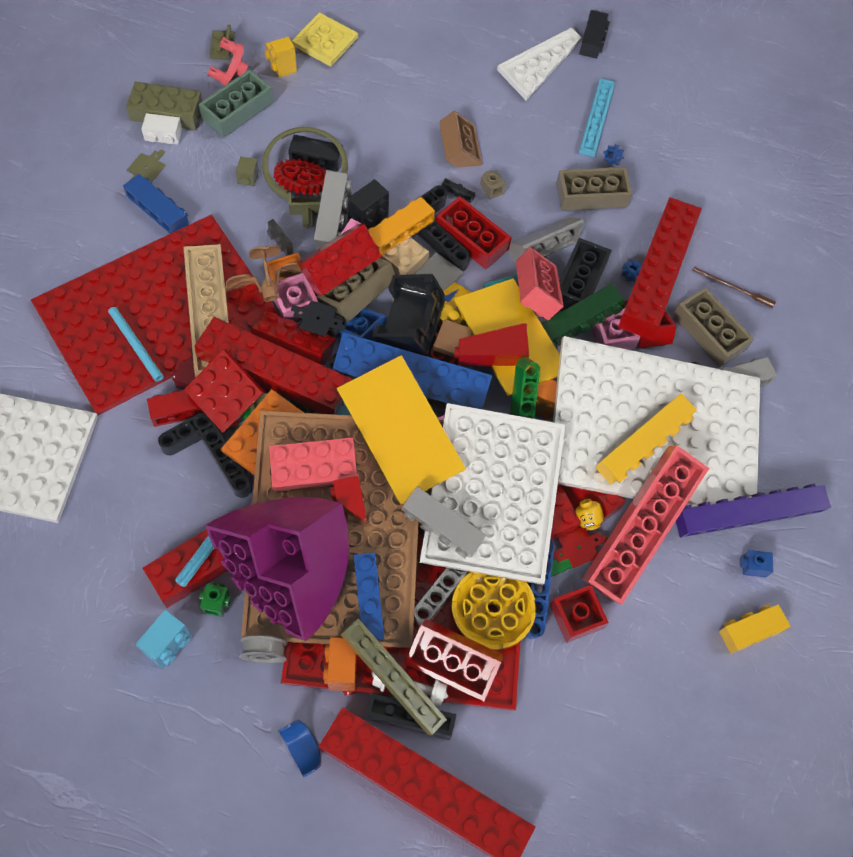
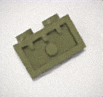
(218, 52)

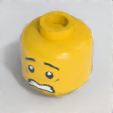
(590, 514)

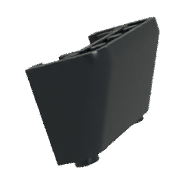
(413, 313)

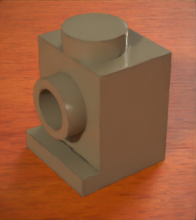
(492, 184)

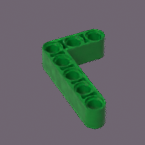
(526, 395)

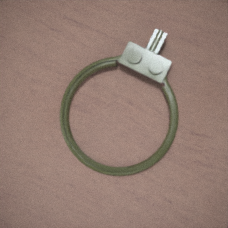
(300, 206)

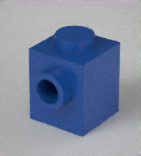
(757, 563)

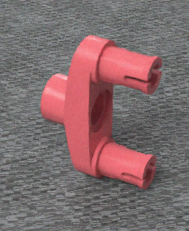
(236, 66)

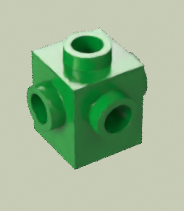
(214, 599)

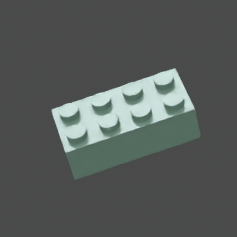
(236, 103)

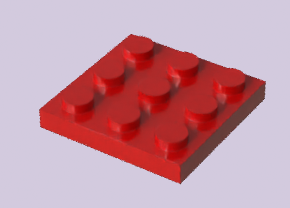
(224, 390)

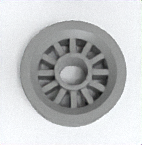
(263, 649)

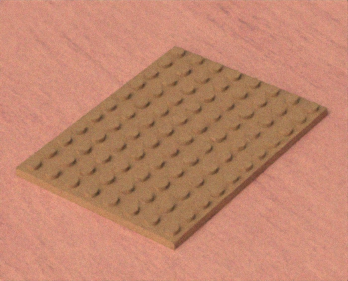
(386, 531)

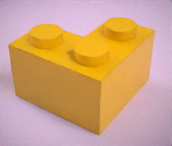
(281, 56)

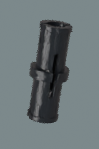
(458, 190)

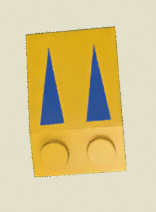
(450, 309)

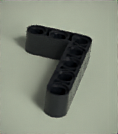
(437, 236)
(205, 434)

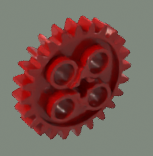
(300, 176)

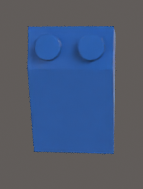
(364, 324)

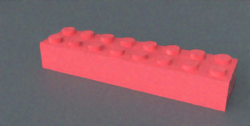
(645, 524)

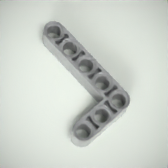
(442, 591)

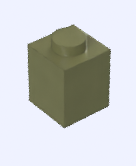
(247, 171)

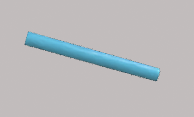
(136, 344)

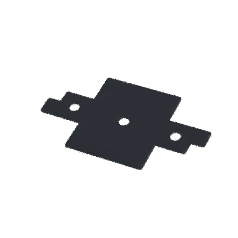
(316, 310)

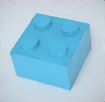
(164, 639)

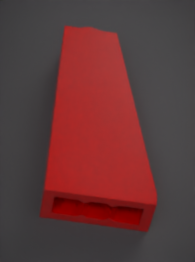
(494, 347)

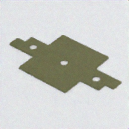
(151, 162)

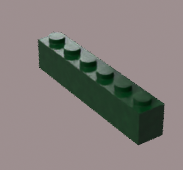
(584, 314)

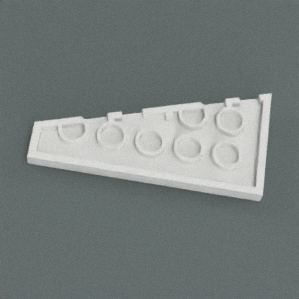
(535, 65)

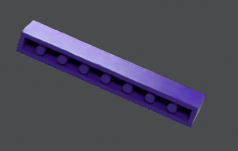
(752, 510)

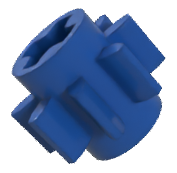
(613, 155)
(631, 270)

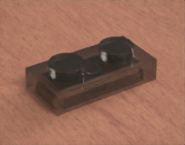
(279, 236)

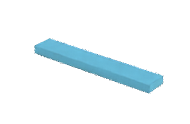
(597, 118)

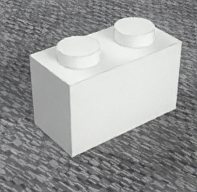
(161, 128)

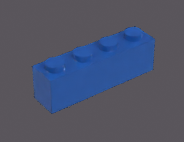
(156, 204)
(369, 594)

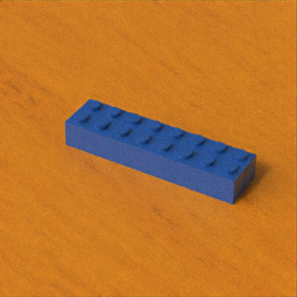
(435, 377)

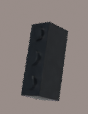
(594, 34)
(316, 151)

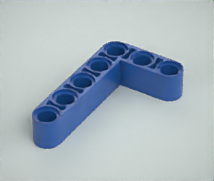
(543, 597)

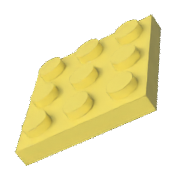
(325, 39)

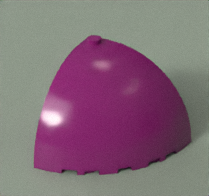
(286, 558)

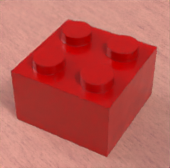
(578, 613)

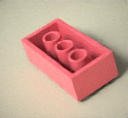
(539, 284)
(311, 464)

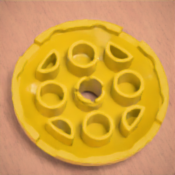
(498, 629)

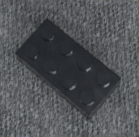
(583, 272)

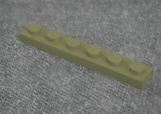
(393, 677)

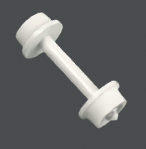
(437, 692)

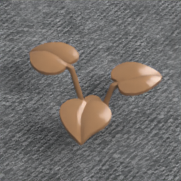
(268, 287)

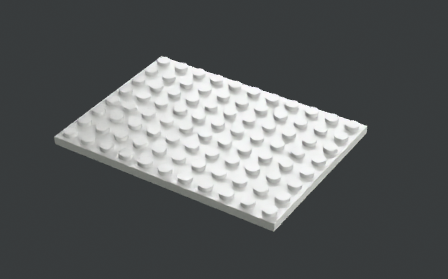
(614, 391)

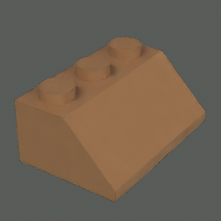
(460, 141)

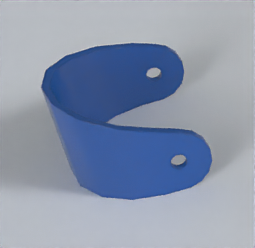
(302, 746)

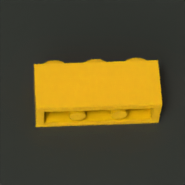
(754, 628)

